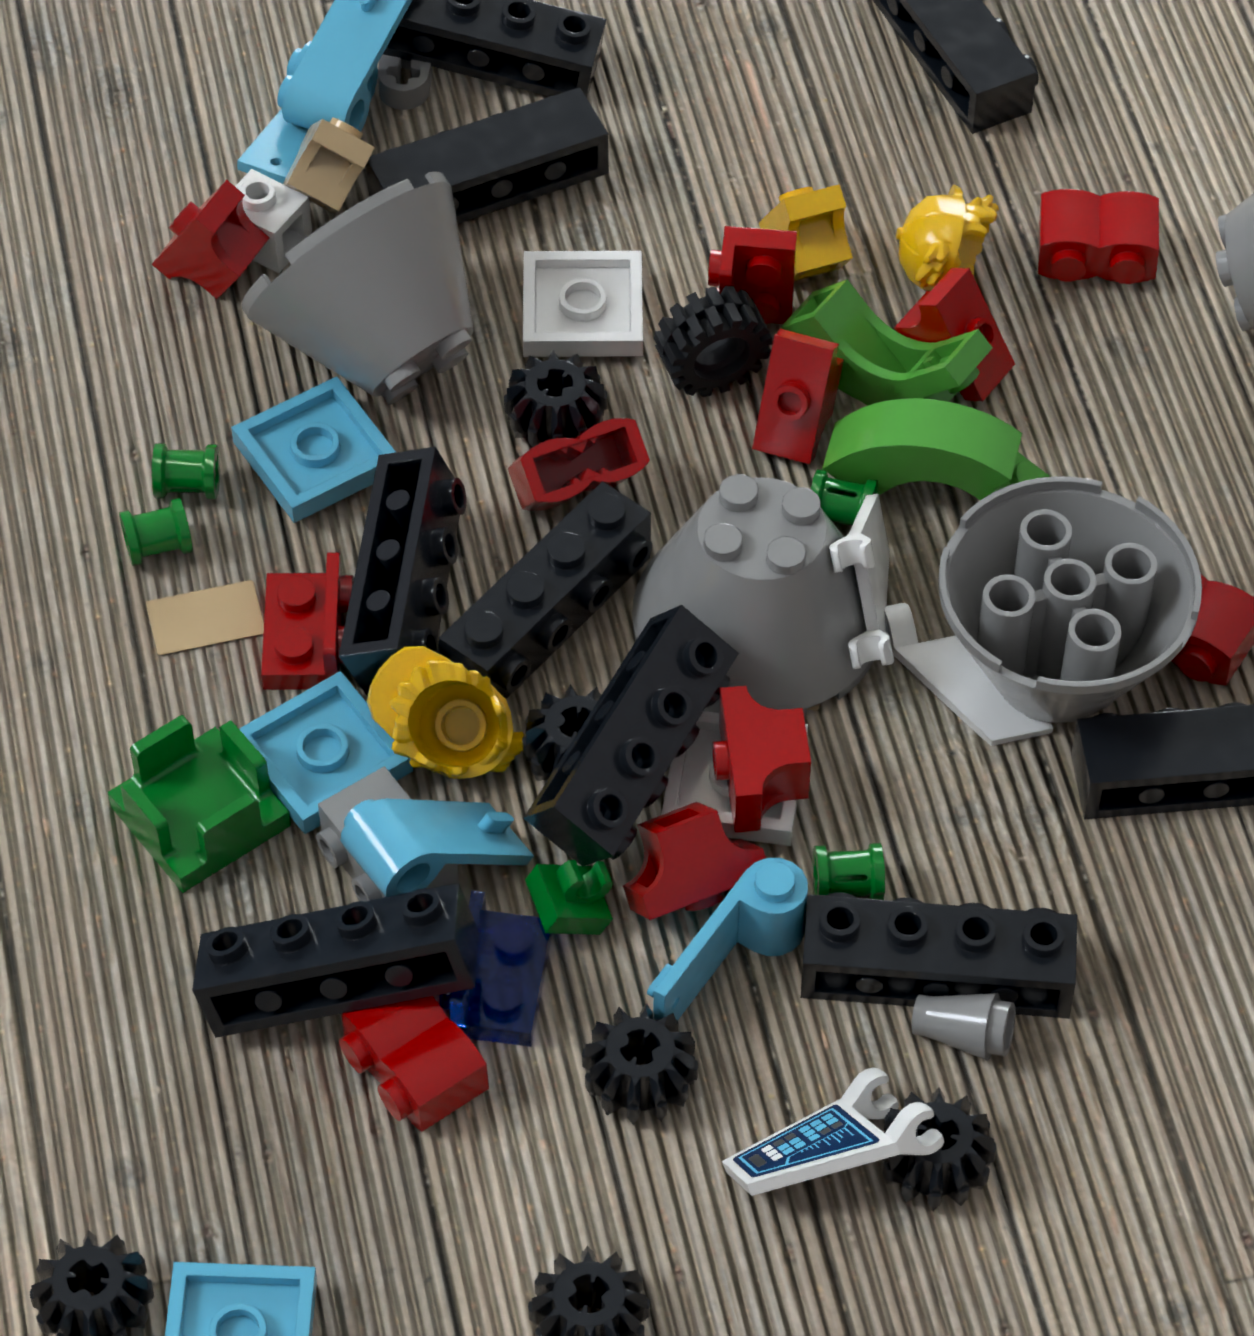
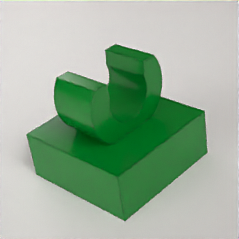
(571, 897)

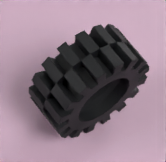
(713, 341)

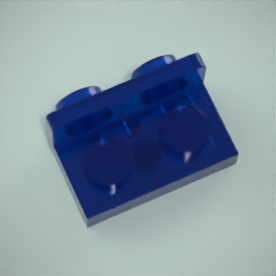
(508, 977)

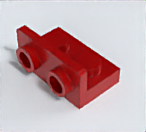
(759, 264)
(304, 626)

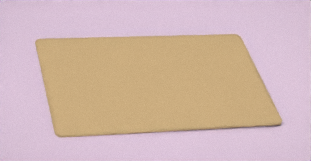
(205, 617)

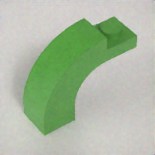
(880, 360)
(928, 442)

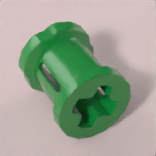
(185, 471)
(841, 498)
(156, 532)
(849, 871)

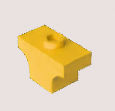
(819, 228)

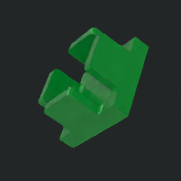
(198, 799)

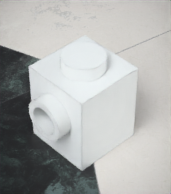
(278, 213)

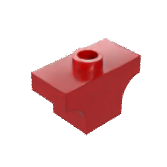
(212, 242)
(955, 309)
(797, 396)
(760, 756)
(687, 862)

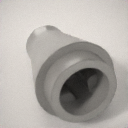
(967, 1022)

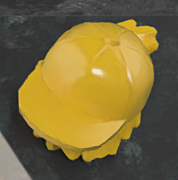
(943, 235)
(443, 715)

